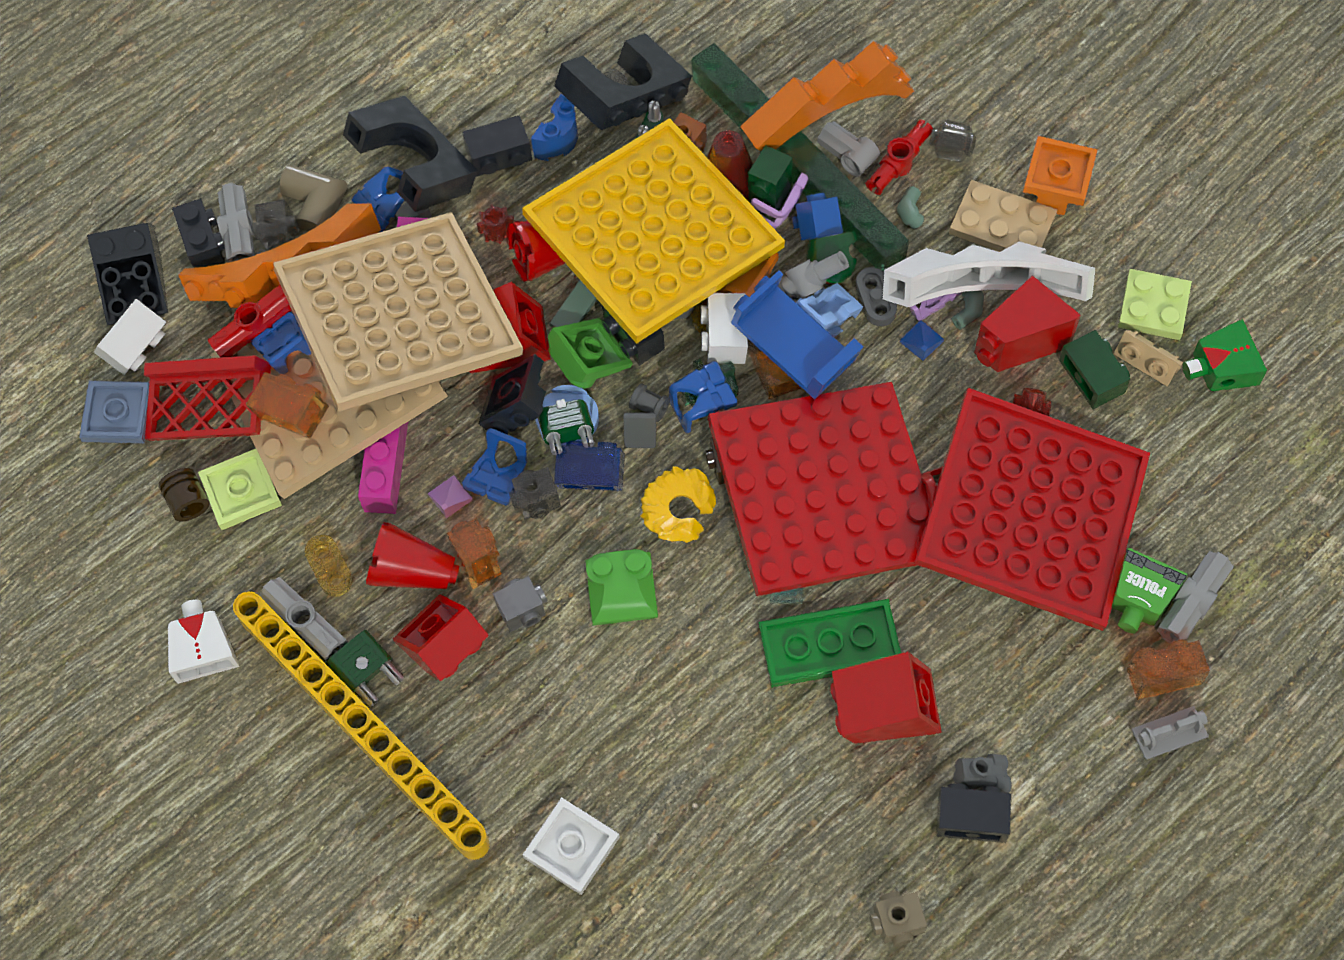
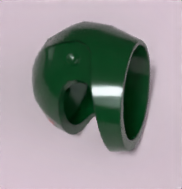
(827, 246)

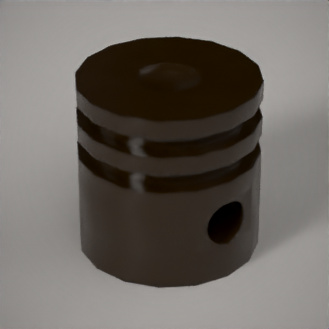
(182, 491)

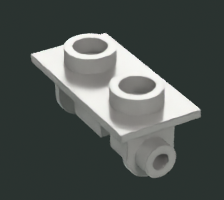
(1171, 732)

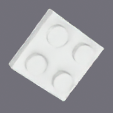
(571, 846)

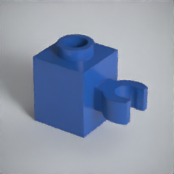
(818, 217)

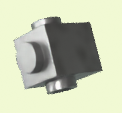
(520, 603)

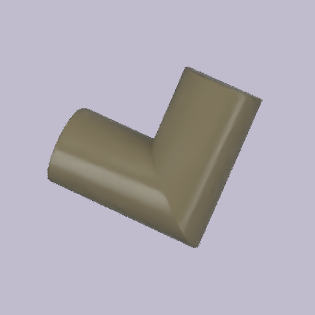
(318, 191)

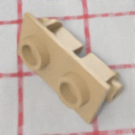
(1145, 357)

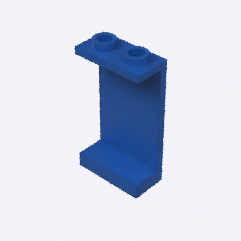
(792, 337)

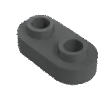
(872, 299)

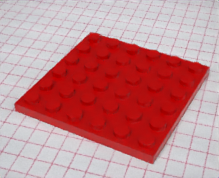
(822, 487)
(1033, 509)

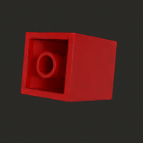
(528, 323)
(1026, 327)
(885, 700)

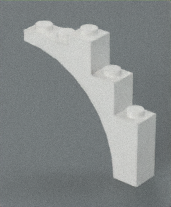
(978, 268)

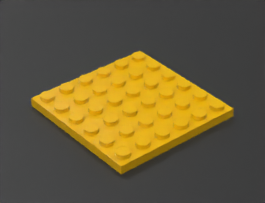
(653, 229)

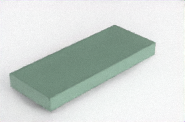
(574, 307)

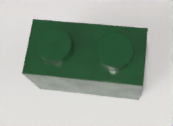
(770, 178)
(1095, 369)

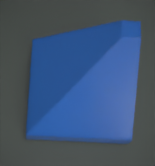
(921, 340)

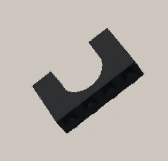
(610, 102)
(403, 124)

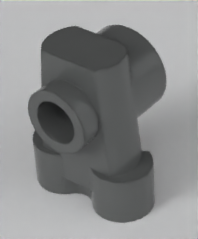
(983, 772)

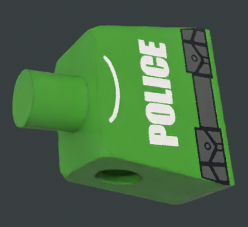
(1144, 590)

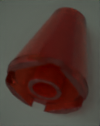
(732, 159)

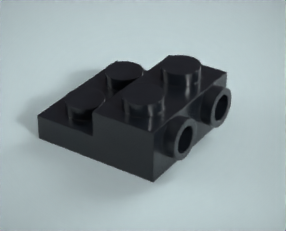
(514, 397)

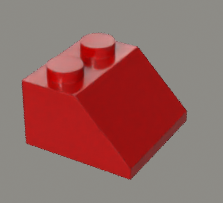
(441, 637)

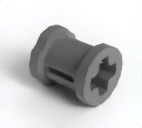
(649, 401)

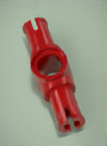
(895, 167)

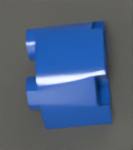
(559, 135)

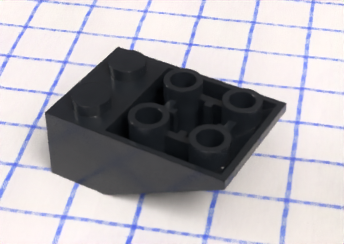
(128, 269)

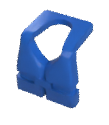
(374, 192)
(281, 341)
(711, 392)
(486, 475)

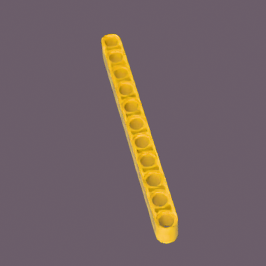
(366, 736)

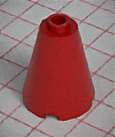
(532, 252)
(409, 562)

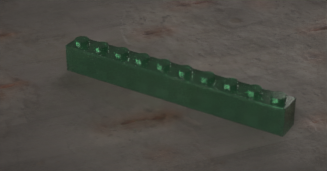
(740, 98)

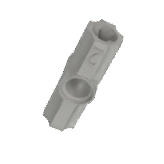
(235, 222)
(1195, 597)
(291, 606)

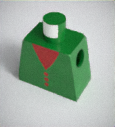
(1226, 359)

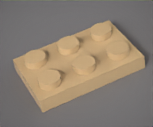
(1000, 218)

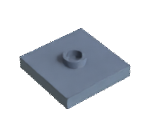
(115, 412)

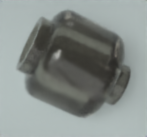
(953, 141)

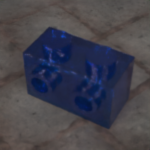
(590, 467)

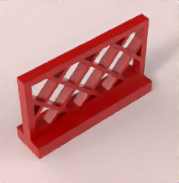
(199, 372)

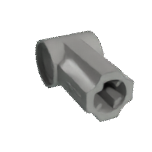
(854, 152)

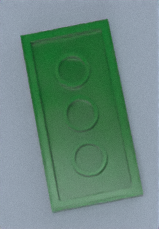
(827, 640)

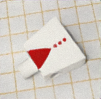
(198, 644)

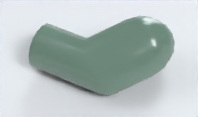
(908, 210)
(973, 309)

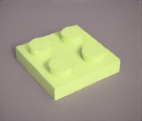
(1154, 304)
(239, 489)

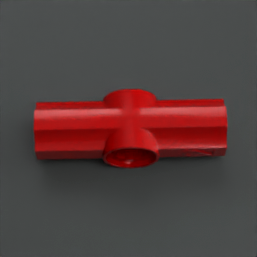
(249, 322)

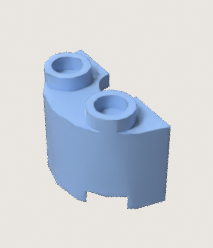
(831, 307)

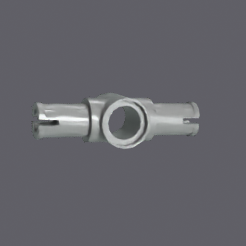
(811, 276)

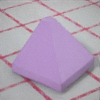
(450, 496)

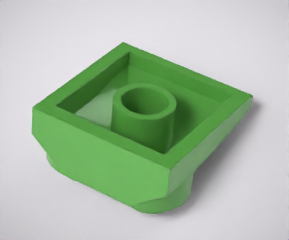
(586, 352)
(621, 587)

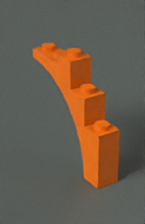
(835, 86)
(255, 276)

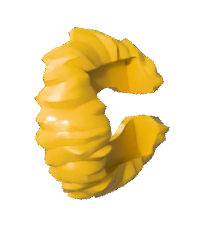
(672, 484)

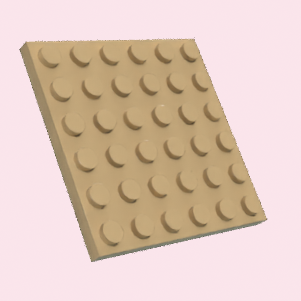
(396, 310)
(297, 460)

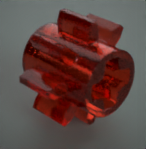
(494, 223)
(1034, 400)

